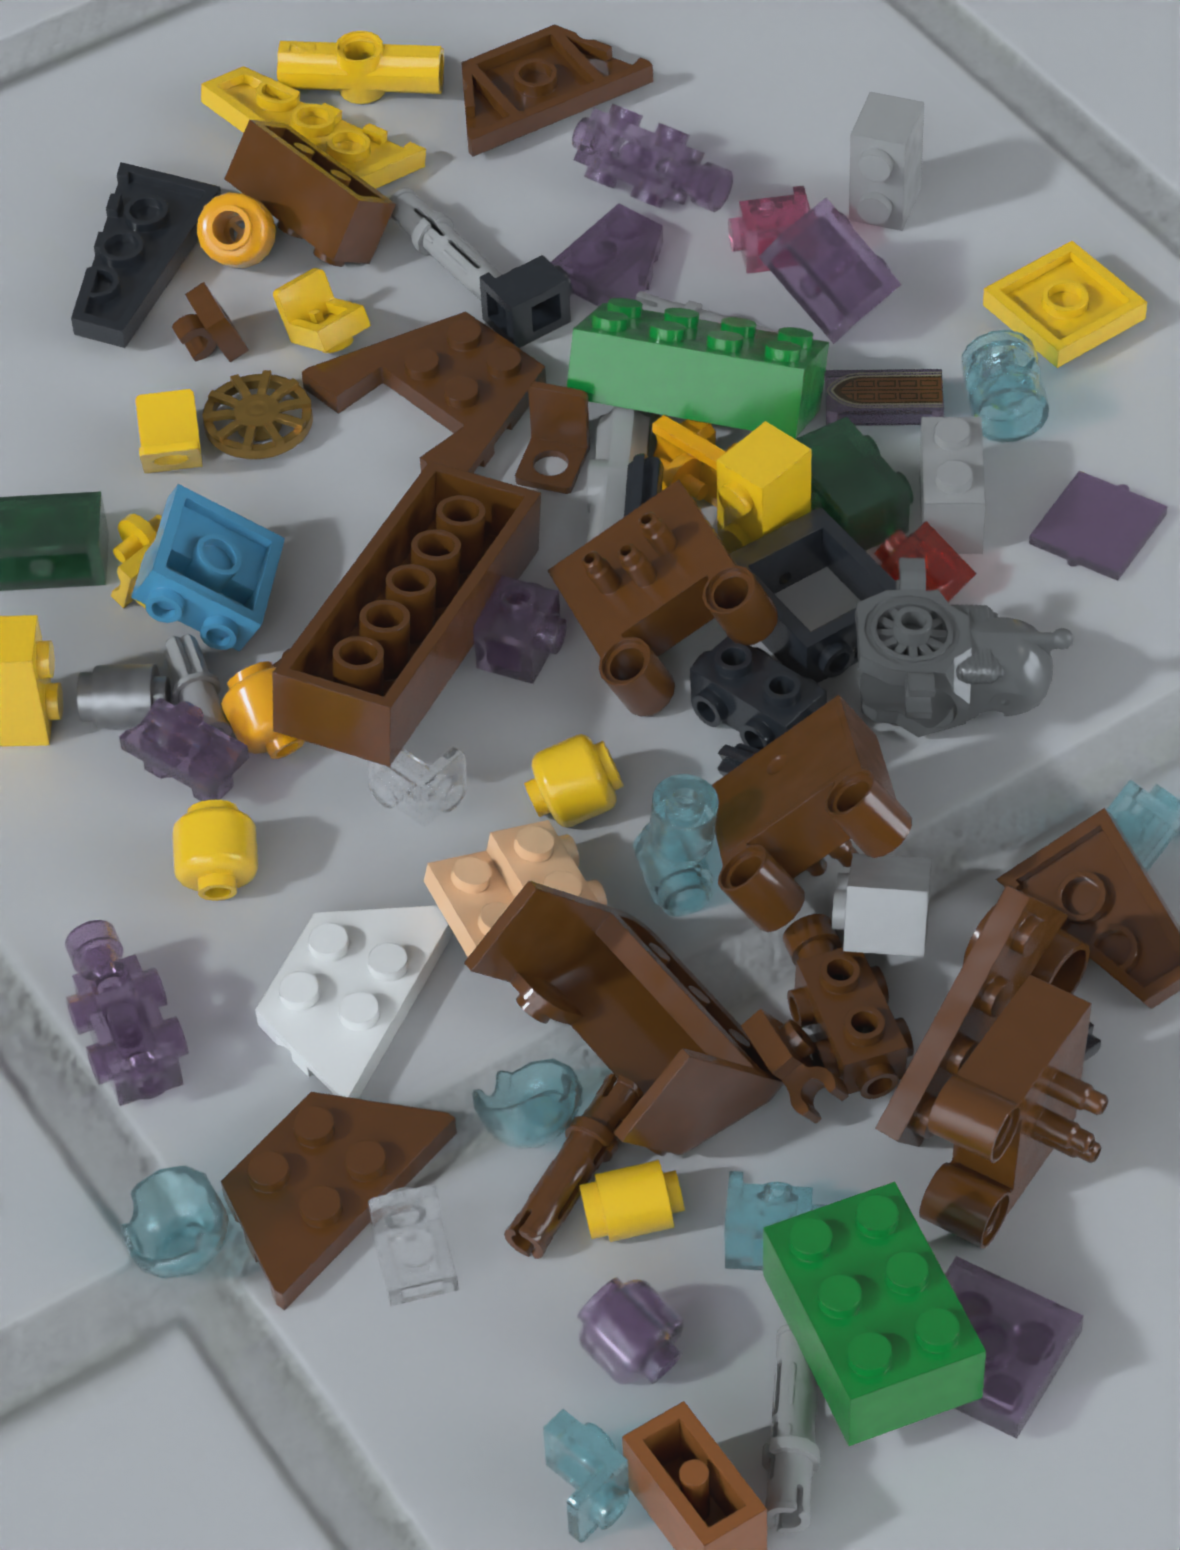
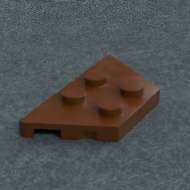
(541, 83)
(312, 1178)

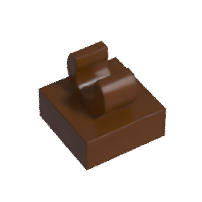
(208, 327)

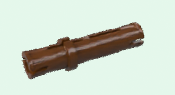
(587, 1145)

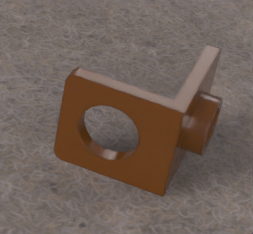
(557, 430)

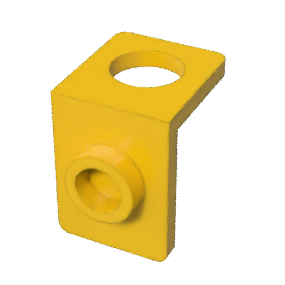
(168, 431)

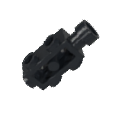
(751, 692)

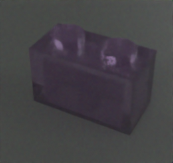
(830, 270)

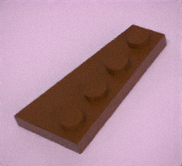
(988, 980)

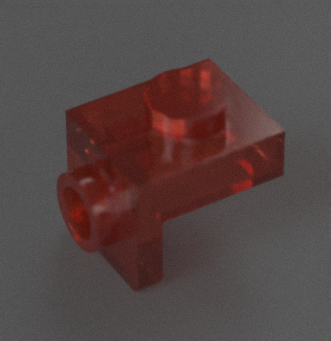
(943, 565)

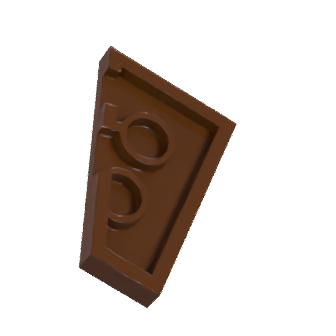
(1108, 905)

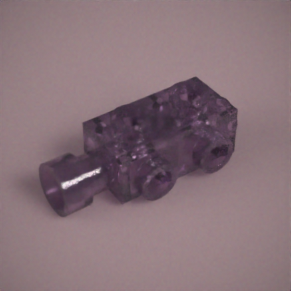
(645, 159)
(123, 1016)

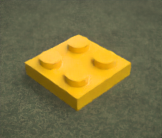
(1065, 303)

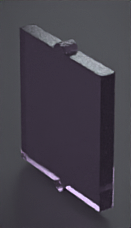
(1098, 525)

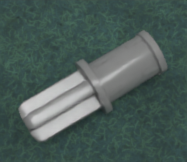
(194, 681)

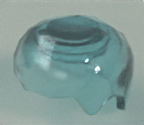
(530, 1103)
(175, 1223)

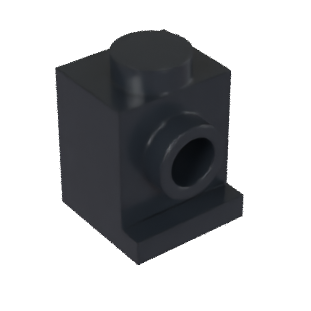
(527, 301)

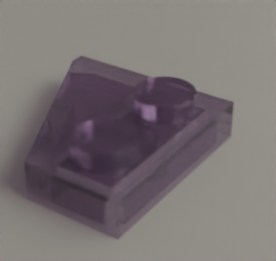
(613, 256)

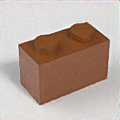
(692, 1485)

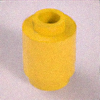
(631, 1201)

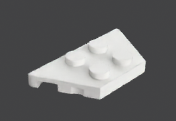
(351, 989)

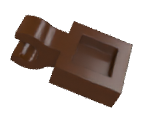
(787, 1055)

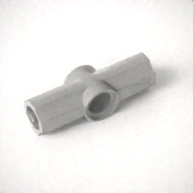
(619, 438)

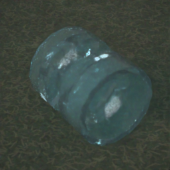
(1005, 385)

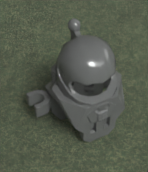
(945, 662)

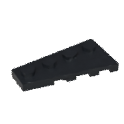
(138, 253)

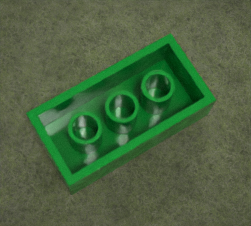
(698, 367)

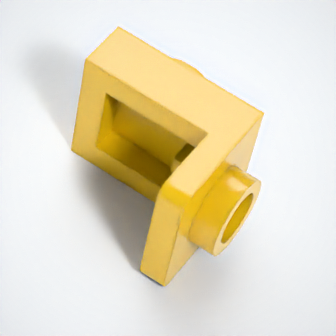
(316, 316)

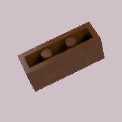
(310, 193)

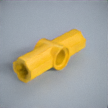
(361, 67)

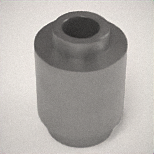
(120, 694)

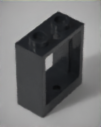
(794, 554)

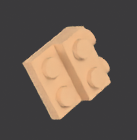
(481, 885)

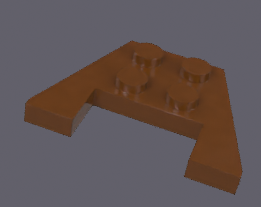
(448, 370)

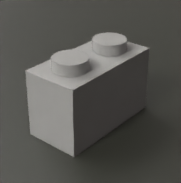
(886, 160)
(953, 480)
(884, 905)

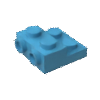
(208, 570)

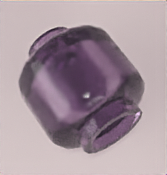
(630, 1331)

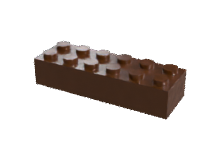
(404, 614)

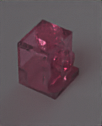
(762, 222)

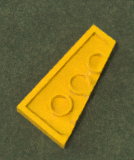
(366, 151)

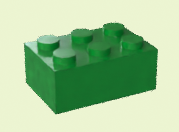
(873, 1313)

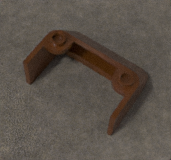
(633, 1010)

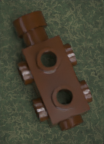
(839, 997)

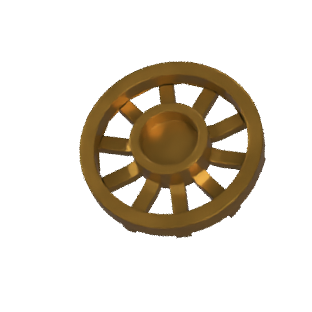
(257, 415)

